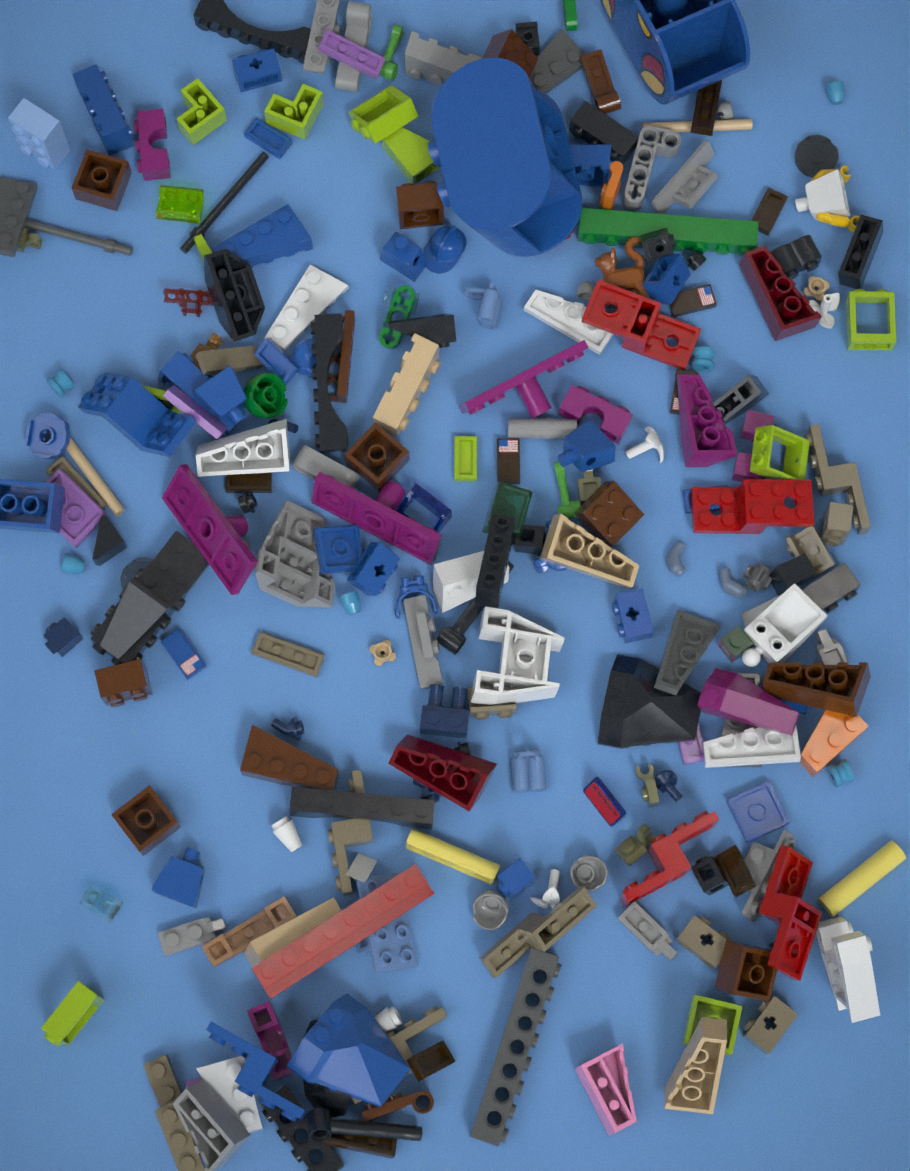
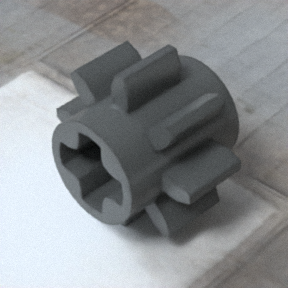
(757, 577)

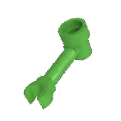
(389, 69)
(568, 507)

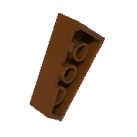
(821, 686)
(284, 764)

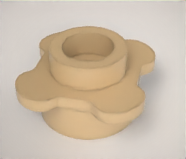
(816, 282)
(382, 646)

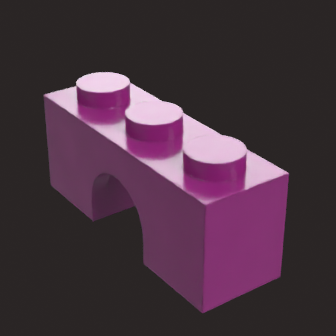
(152, 127)
(580, 402)
(743, 461)
(271, 1037)

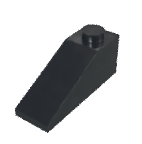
(435, 328)
(740, 398)

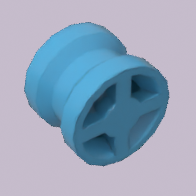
(703, 359)
(60, 383)
(840, 773)

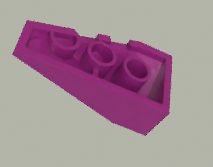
(703, 432)
(740, 700)

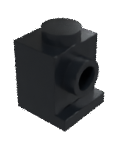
(529, 35)
(652, 239)
(532, 533)
(701, 870)

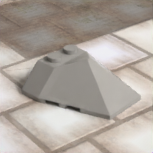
(289, 560)

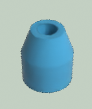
(835, 92)
(72, 564)
(351, 602)

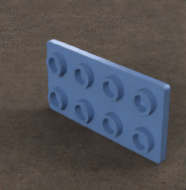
(392, 944)

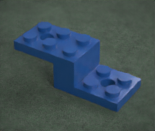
(255, 1072)

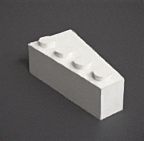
(247, 452)

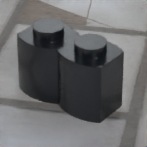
(798, 256)

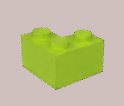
(204, 112)
(297, 115)

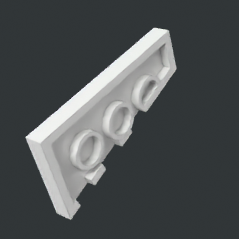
(310, 298)
(567, 319)
(752, 748)

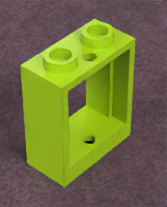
(383, 114)
(863, 341)
(796, 449)
(71, 1015)

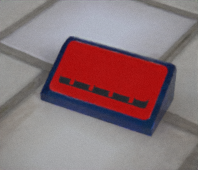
(604, 802)

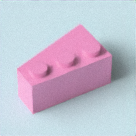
(609, 1089)

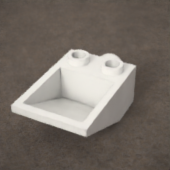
(784, 622)

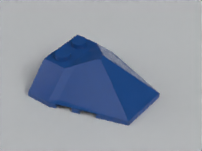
(350, 1054)

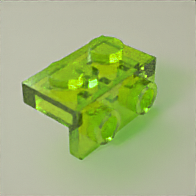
(180, 204)

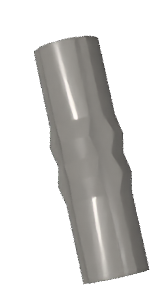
(541, 428)

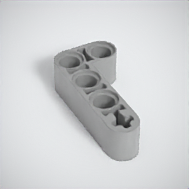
(358, 31)
(643, 168)

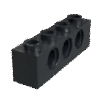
(495, 561)
(301, 1152)

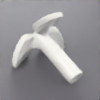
(829, 303)
(652, 441)
(551, 896)

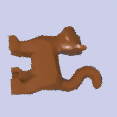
(628, 278)

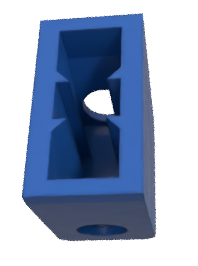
(401, 254)
(223, 396)
(587, 448)
(181, 879)

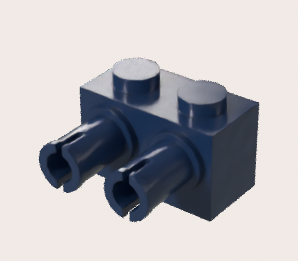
(445, 721)

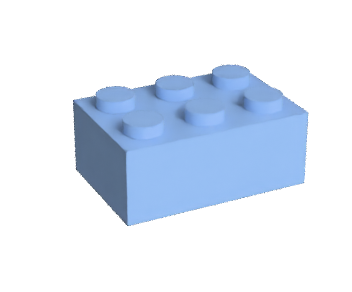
(39, 134)

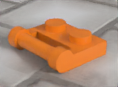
(610, 190)

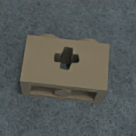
(836, 523)
(690, 940)
(765, 1038)

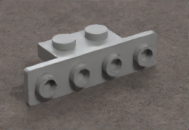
(324, 18)
(689, 182)
(423, 642)
(761, 864)

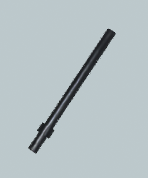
(225, 201)

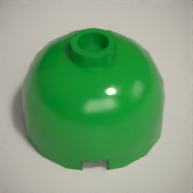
(265, 396)

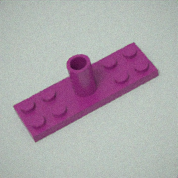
(527, 384)
(377, 515)
(210, 530)

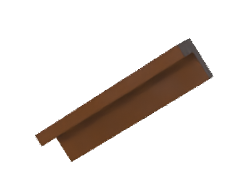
(345, 361)

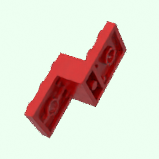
(641, 325)
(752, 506)
(668, 857)
(795, 917)

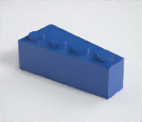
(103, 109)
(591, 164)
(269, 238)
(187, 377)

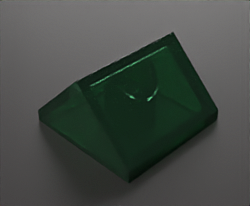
(511, 502)

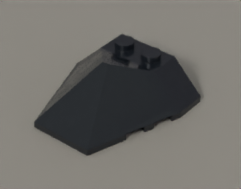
(644, 715)

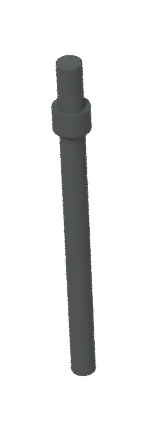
(108, 245)

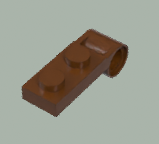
(600, 82)
(396, 1103)

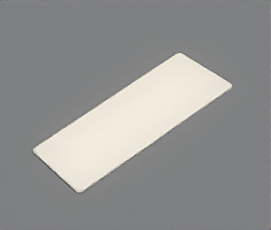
(361, 867)

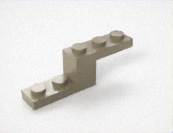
(837, 479)
(349, 834)
(538, 932)
(411, 1030)
(167, 1091)

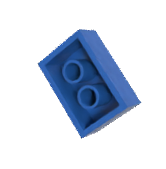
(31, 505)

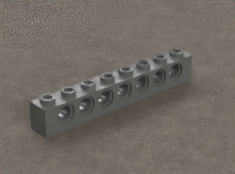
(536, 962)

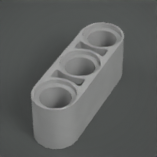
(311, 462)

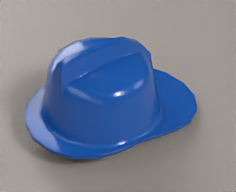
(444, 249)

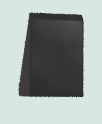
(107, 542)
(790, 572)

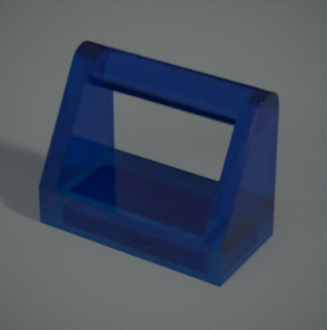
(430, 503)

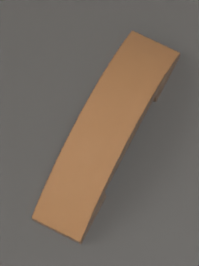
(236, 940)

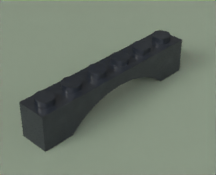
(217, 17)
(328, 337)
(339, 804)

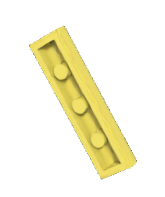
(452, 856)
(862, 878)

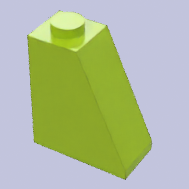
(409, 154)

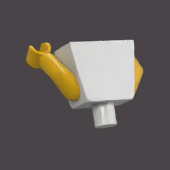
(828, 198)

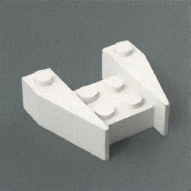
(522, 660)
(849, 968)

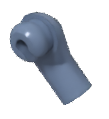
(673, 559)
(730, 586)

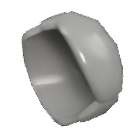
(588, 872)
(490, 910)

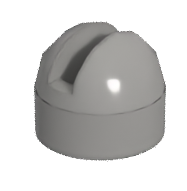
(725, 110)
(585, 290)

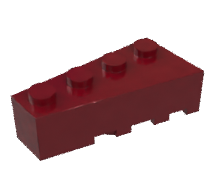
(776, 295)
(443, 769)

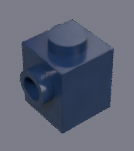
(61, 637)

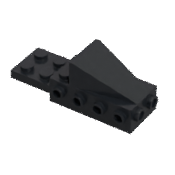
(149, 601)

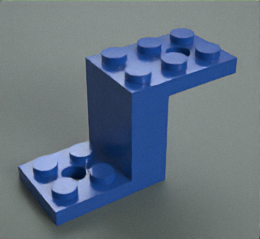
(136, 414)

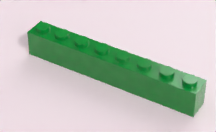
(690, 232)

